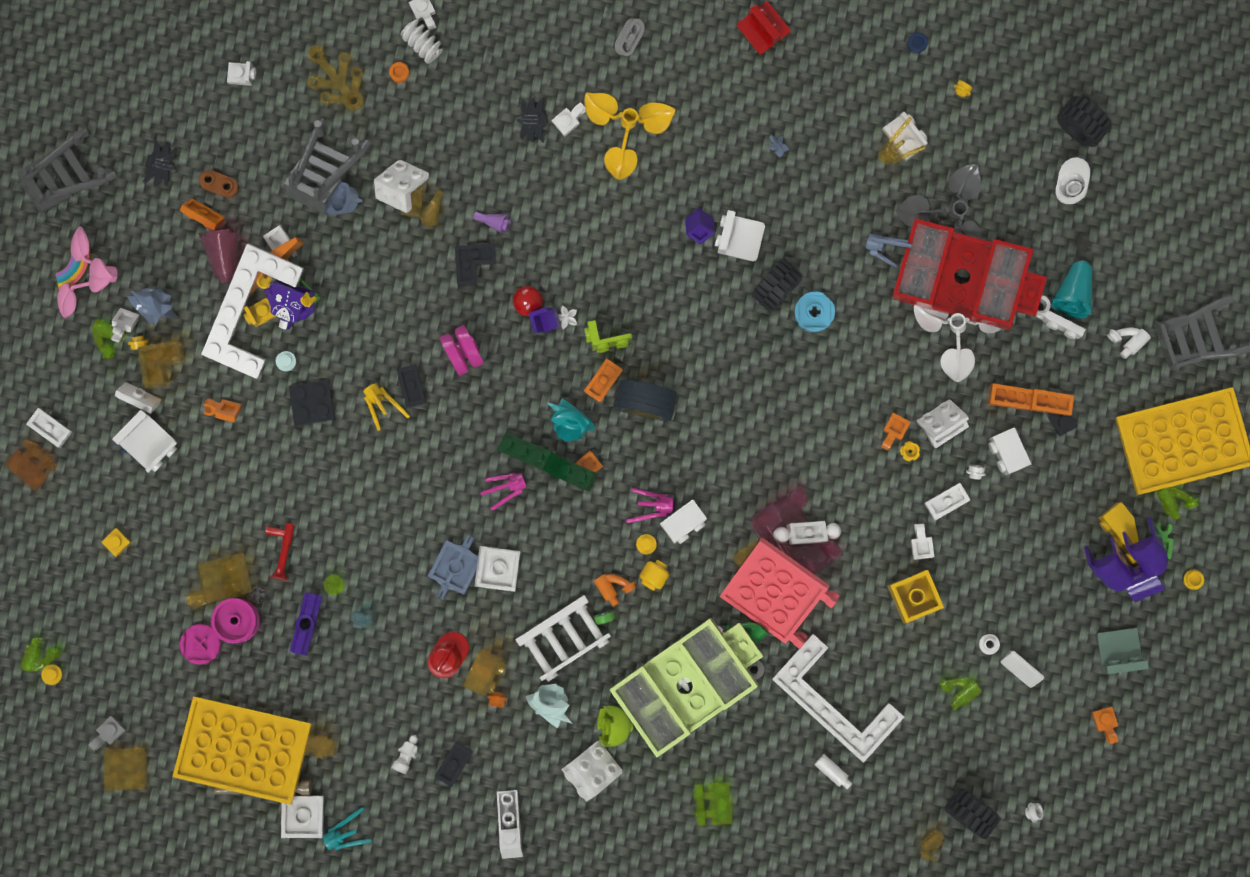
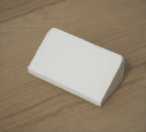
(1021, 669)

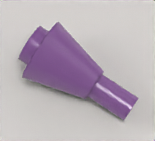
(497, 221)

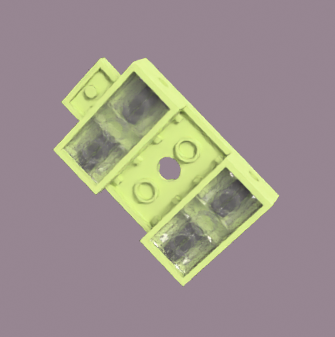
(719, 677)

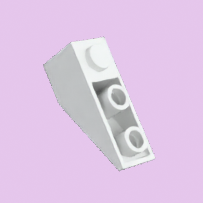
(509, 824)

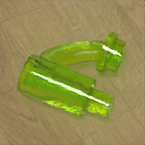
(102, 328)
(1169, 503)
(29, 661)
(965, 696)

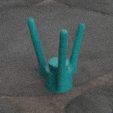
(335, 838)

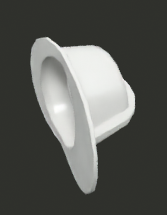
(1073, 181)

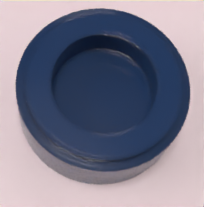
(917, 43)

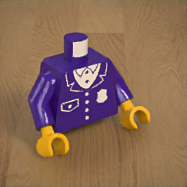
(288, 302)

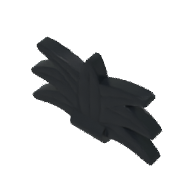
(532, 119)
(159, 163)

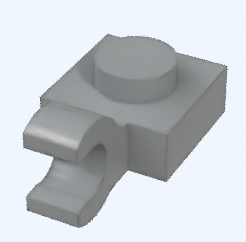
(109, 732)

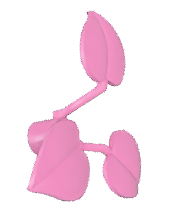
(99, 274)

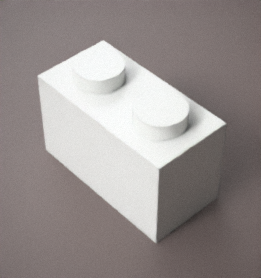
(1009, 451)
(683, 522)

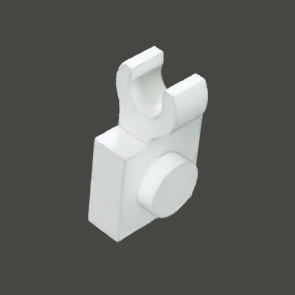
(423, 10)
(567, 120)
(123, 321)
(921, 546)

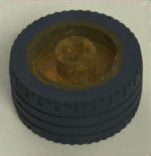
(645, 400)

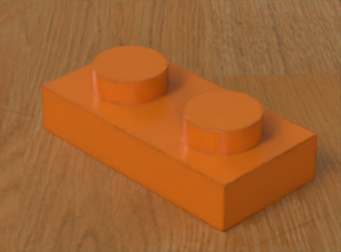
(202, 214)
(603, 380)

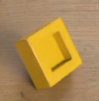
(116, 542)

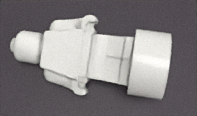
(407, 751)

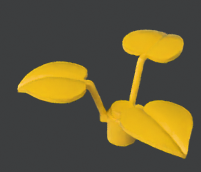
(602, 107)

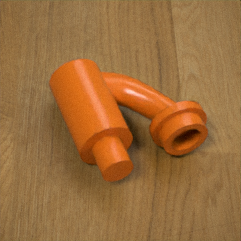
(607, 590)

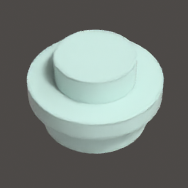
(286, 361)

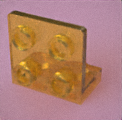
(224, 578)

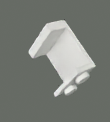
(146, 441)

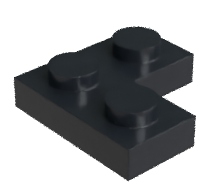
(468, 259)

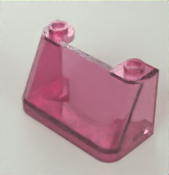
(787, 511)

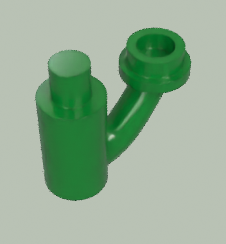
(756, 632)

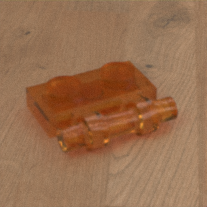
(26, 469)

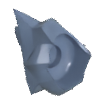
(152, 304)

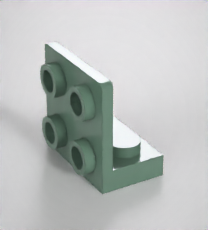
(1120, 651)

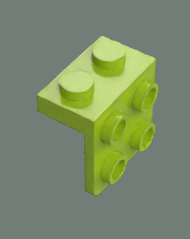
(603, 345)

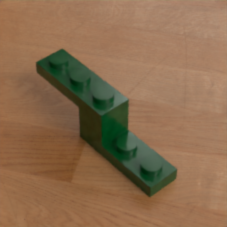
(547, 462)

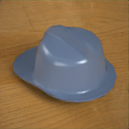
(343, 200)

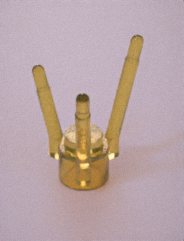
(890, 152)

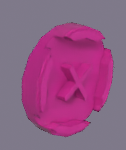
(200, 644)

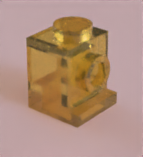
(320, 746)

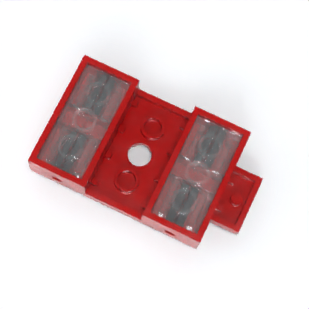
(996, 269)

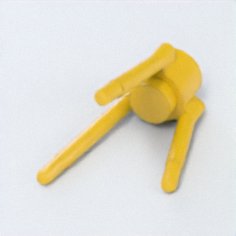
(374, 395)

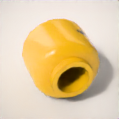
(654, 575)

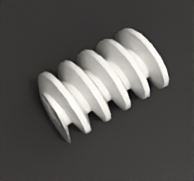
(421, 42)

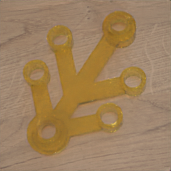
(337, 81)

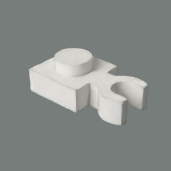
(277, 237)

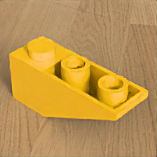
(1119, 520)

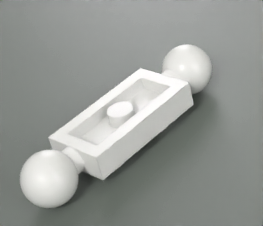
(807, 532)

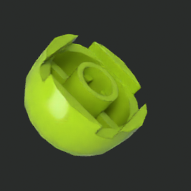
(614, 725)

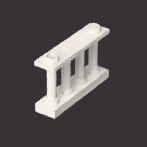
(546, 630)

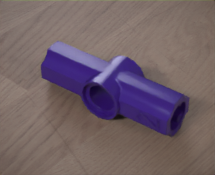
(303, 637)

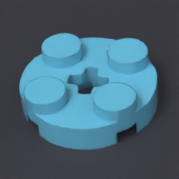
(822, 304)

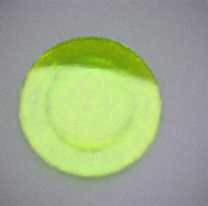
(333, 584)

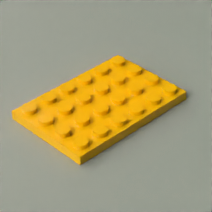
(1184, 441)
(242, 750)

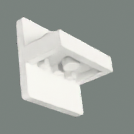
(943, 423)

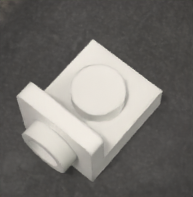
(241, 73)

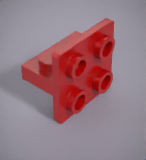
(763, 27)

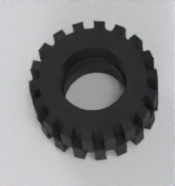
(1084, 121)
(777, 285)
(972, 813)

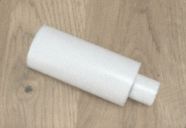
(832, 771)

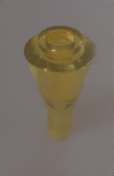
(431, 213)
(195, 599)

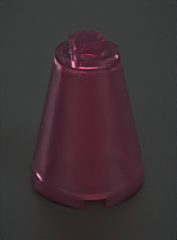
(222, 252)

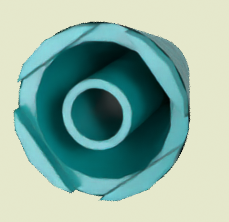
(1075, 292)

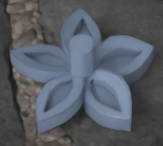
(778, 145)

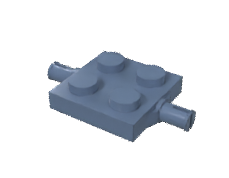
(454, 567)

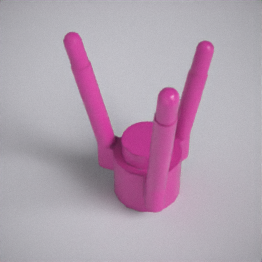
(514, 482)
(663, 505)

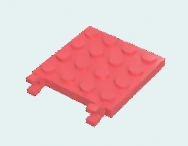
(777, 592)

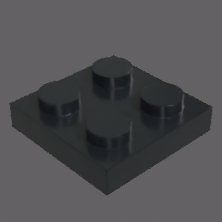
(311, 403)

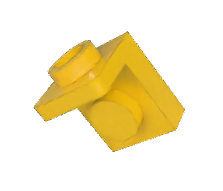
(258, 313)

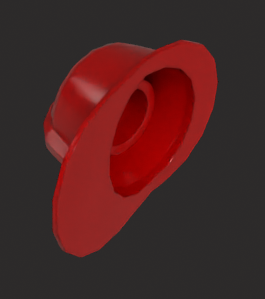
(448, 655)

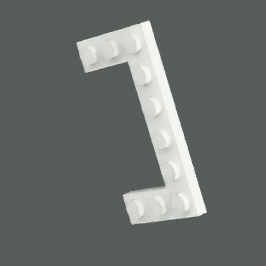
(251, 263)
(859, 743)

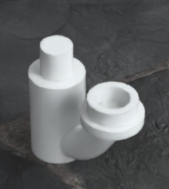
(1139, 339)

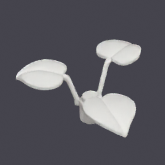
(954, 362)

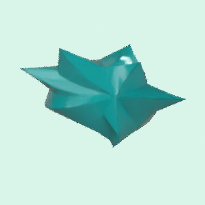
(569, 421)

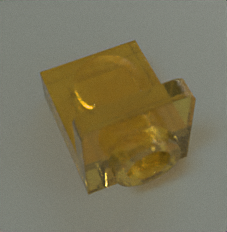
(416, 201)
(931, 842)

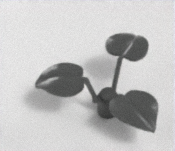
(963, 182)

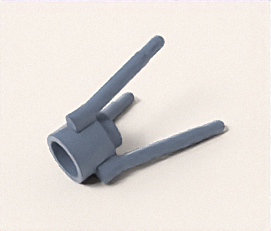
(876, 243)

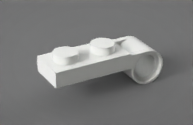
(1056, 322)

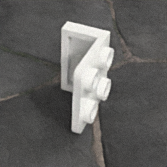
(398, 183)
(740, 237)
(592, 771)

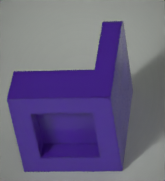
(699, 226)
(544, 320)

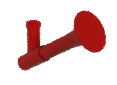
(287, 535)

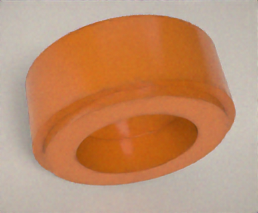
(399, 72)

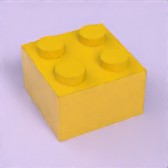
(915, 596)

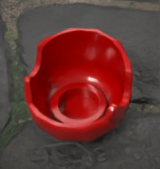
(527, 300)

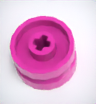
(461, 350)
(224, 616)

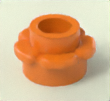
(497, 699)

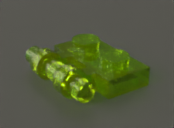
(719, 803)

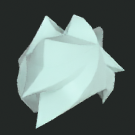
(550, 703)

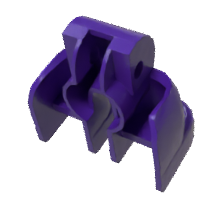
(1141, 580)

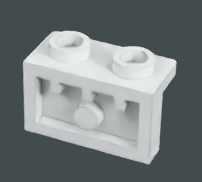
(911, 135)

